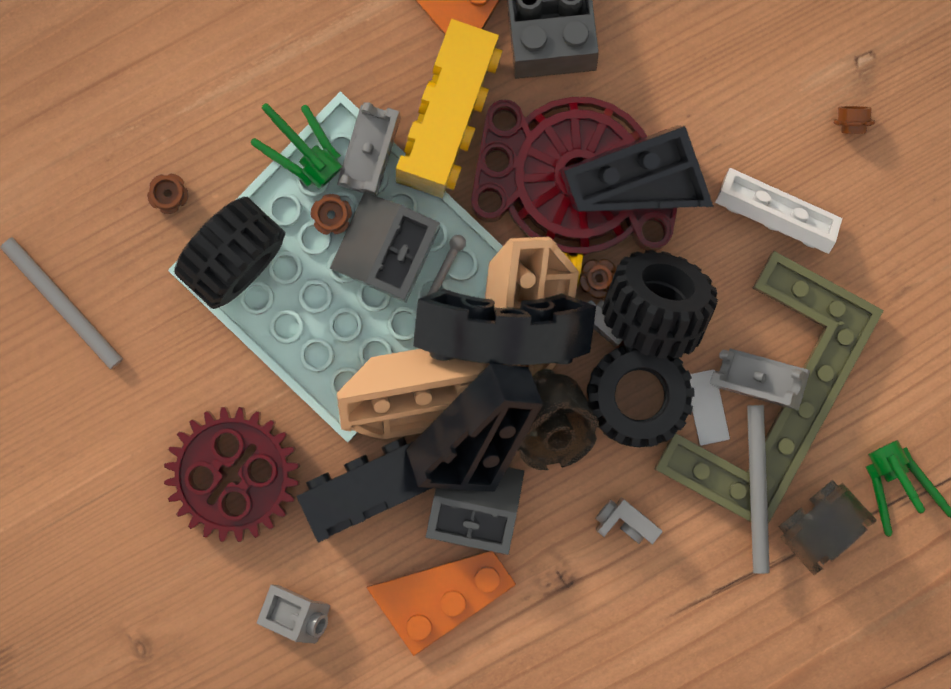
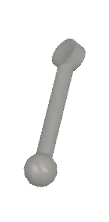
(457, 244)

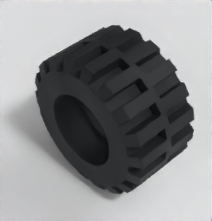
(229, 252)
(659, 304)
(645, 432)

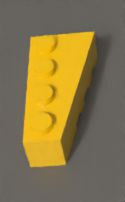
(448, 108)

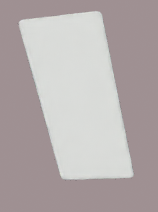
(708, 409)

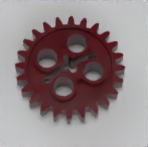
(203, 450)

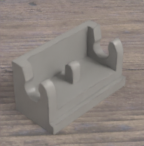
(369, 149)
(761, 378)

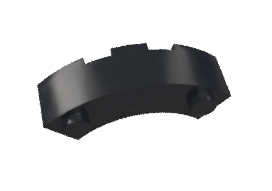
(475, 331)

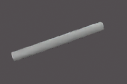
(61, 303)
(758, 489)

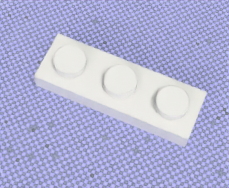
(779, 210)

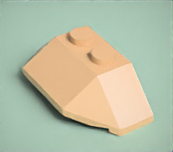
(529, 271)
(402, 393)

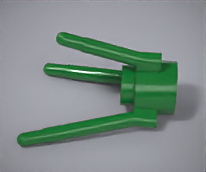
(318, 164)
(894, 463)

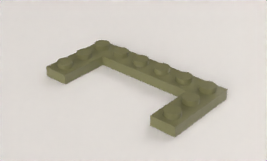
(847, 327)

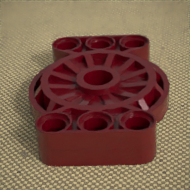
(536, 180)

